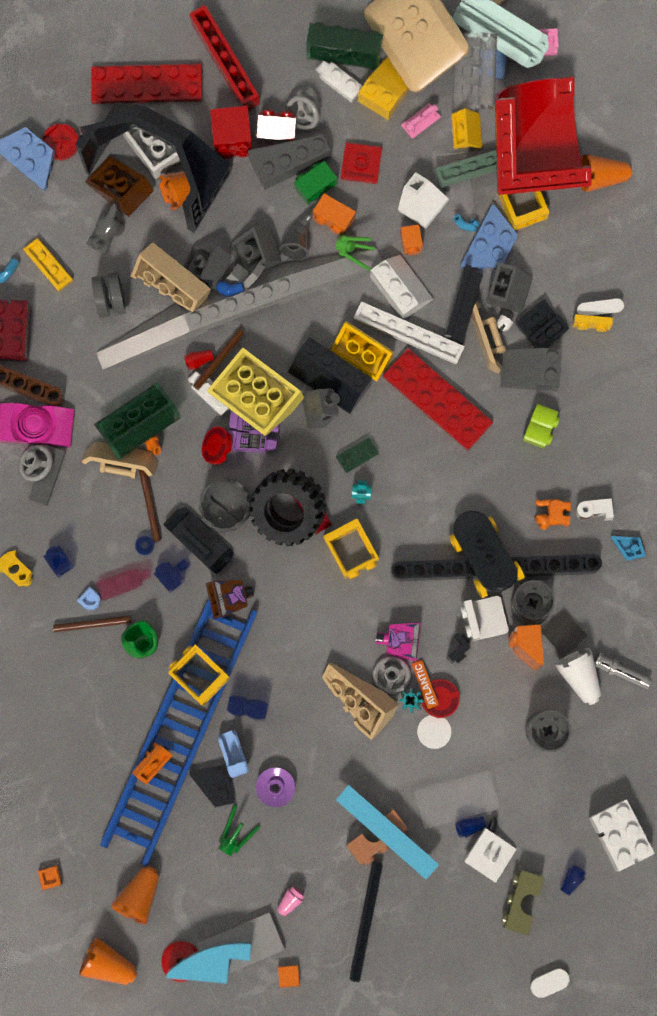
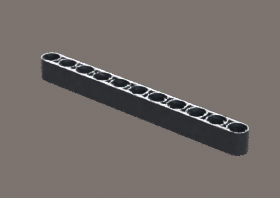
(524, 562)

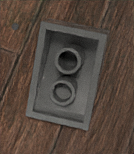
(531, 369)

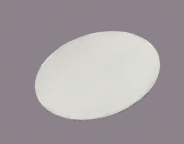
(434, 732)

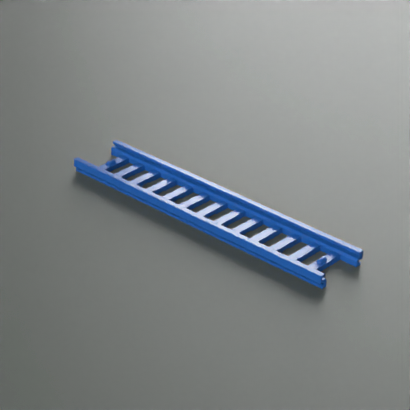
(161, 719)

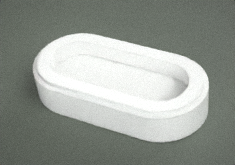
(549, 983)

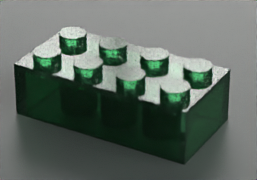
(344, 45)
(138, 420)

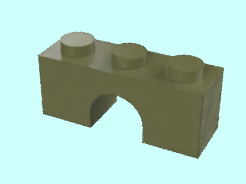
(525, 884)

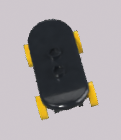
(485, 552)

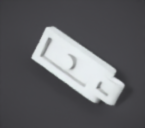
(339, 80)
(209, 399)

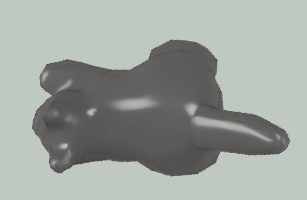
(107, 228)

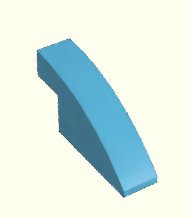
(210, 963)

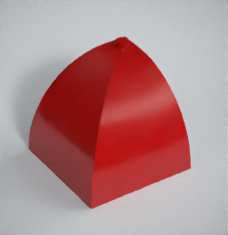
(538, 138)

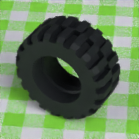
(271, 523)

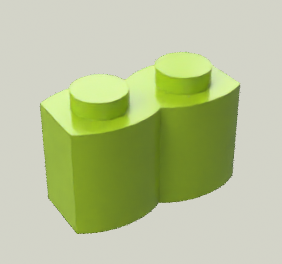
(540, 426)

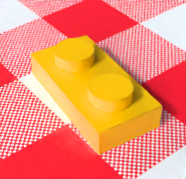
(599, 323)

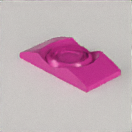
(36, 424)

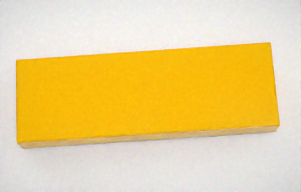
(48, 264)

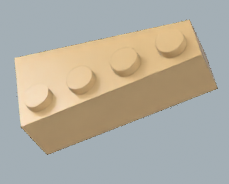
(170, 277)

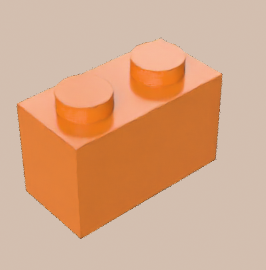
(333, 214)

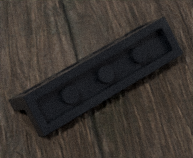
(464, 305)

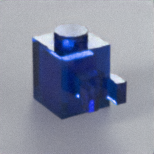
(58, 561)
(169, 575)

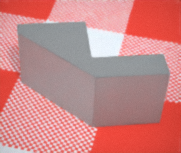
(239, 274)

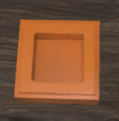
(49, 877)
(288, 976)

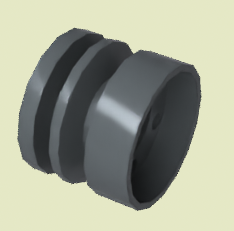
(533, 592)
(558, 726)

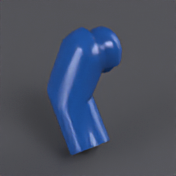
(228, 289)

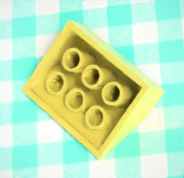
(255, 392)

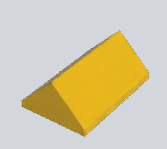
(362, 351)

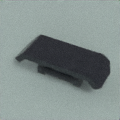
(199, 539)

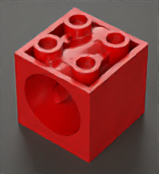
(231, 131)

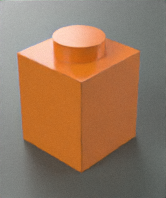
(411, 239)

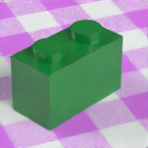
(315, 182)

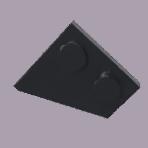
(215, 784)

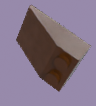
(120, 185)

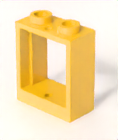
(526, 219)
(342, 532)
(188, 654)

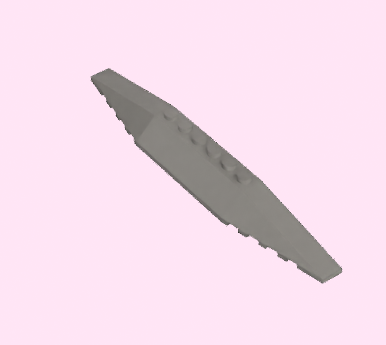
(271, 287)

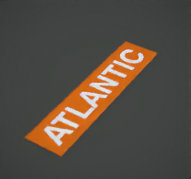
(425, 684)

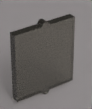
(563, 633)

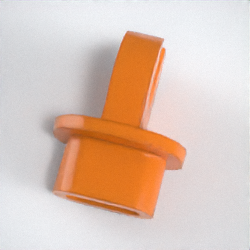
(153, 445)

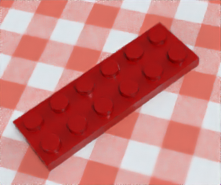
(146, 83)
(437, 399)

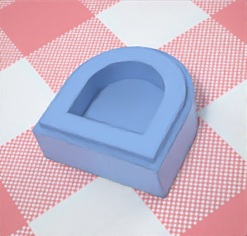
(90, 599)

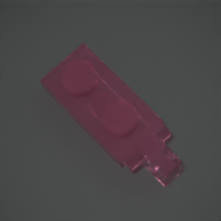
(121, 583)

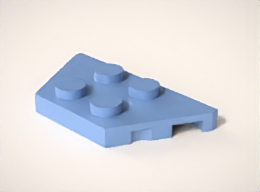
(29, 155)
(491, 242)

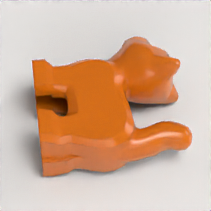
(555, 513)

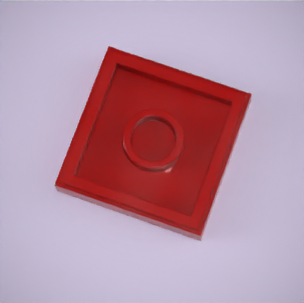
(361, 163)

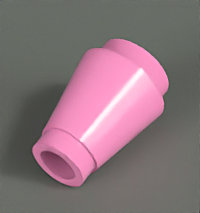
(291, 899)

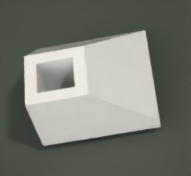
(421, 200)

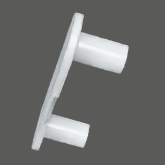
(601, 307)

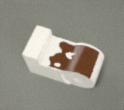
(595, 508)

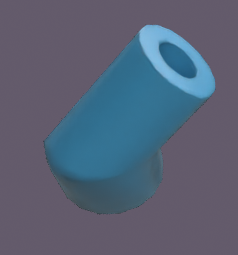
(462, 224)
(9, 270)

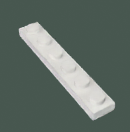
(408, 333)

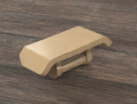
(487, 352)
(135, 460)

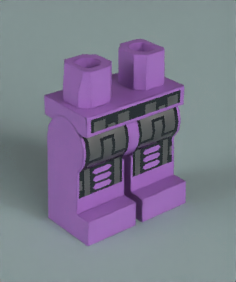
(248, 439)

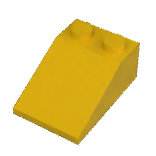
(383, 90)

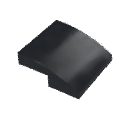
(542, 325)

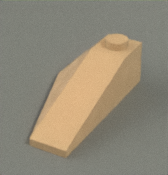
(366, 703)

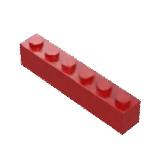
(224, 58)

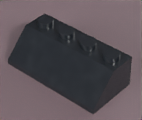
(325, 370)

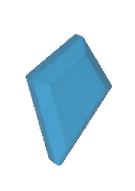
(629, 547)

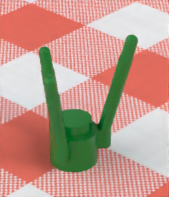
(229, 844)

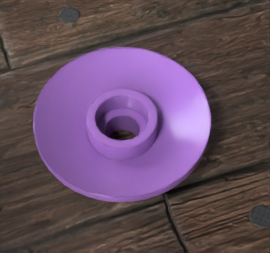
(268, 779)

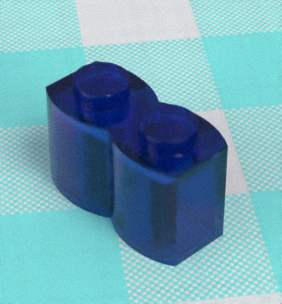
(242, 707)

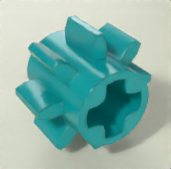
(361, 491)
(417, 700)

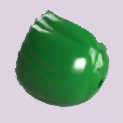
(140, 640)

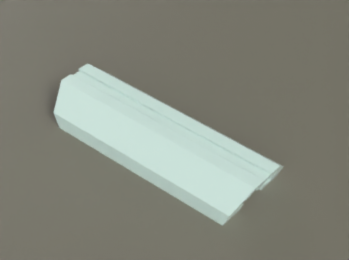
(514, 35)

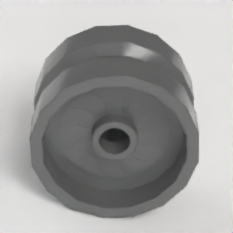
(108, 295)

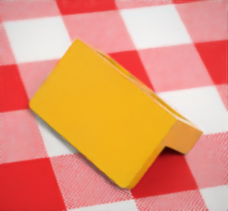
(466, 129)

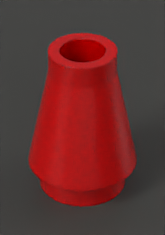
(197, 359)

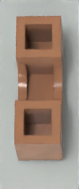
(364, 850)

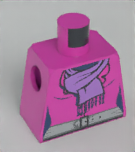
(401, 640)

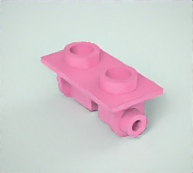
(421, 120)

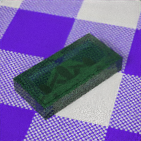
(357, 455)

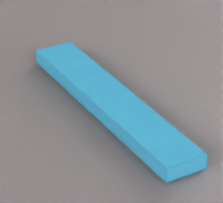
(387, 832)

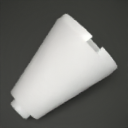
(581, 675)

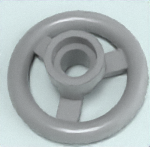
(305, 110)
(31, 460)
(405, 671)

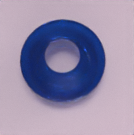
(146, 551)

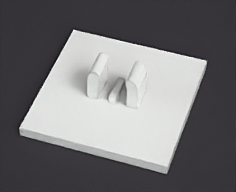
(490, 855)

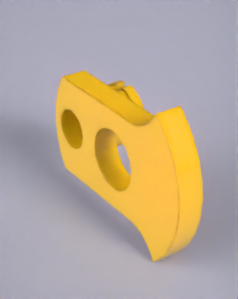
(10, 559)

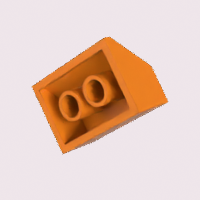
(527, 645)

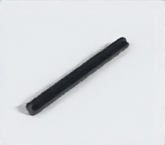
(366, 921)

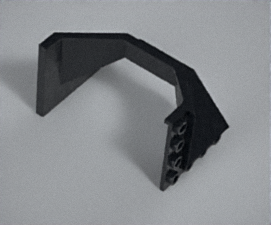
(201, 164)

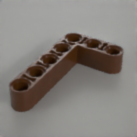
(28, 386)

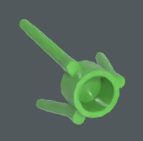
(346, 244)

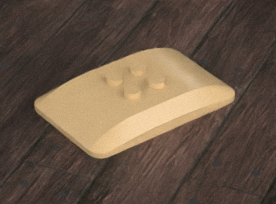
(417, 38)

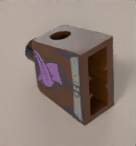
(227, 596)

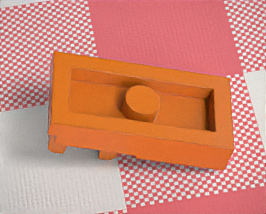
(152, 763)

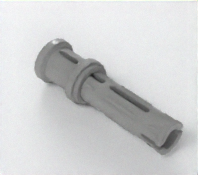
(614, 664)

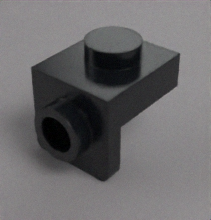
(459, 654)

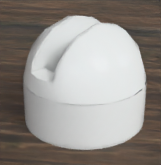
(504, 322)

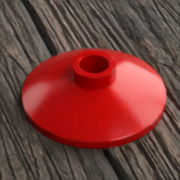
(176, 950)

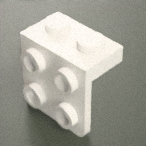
(484, 618)

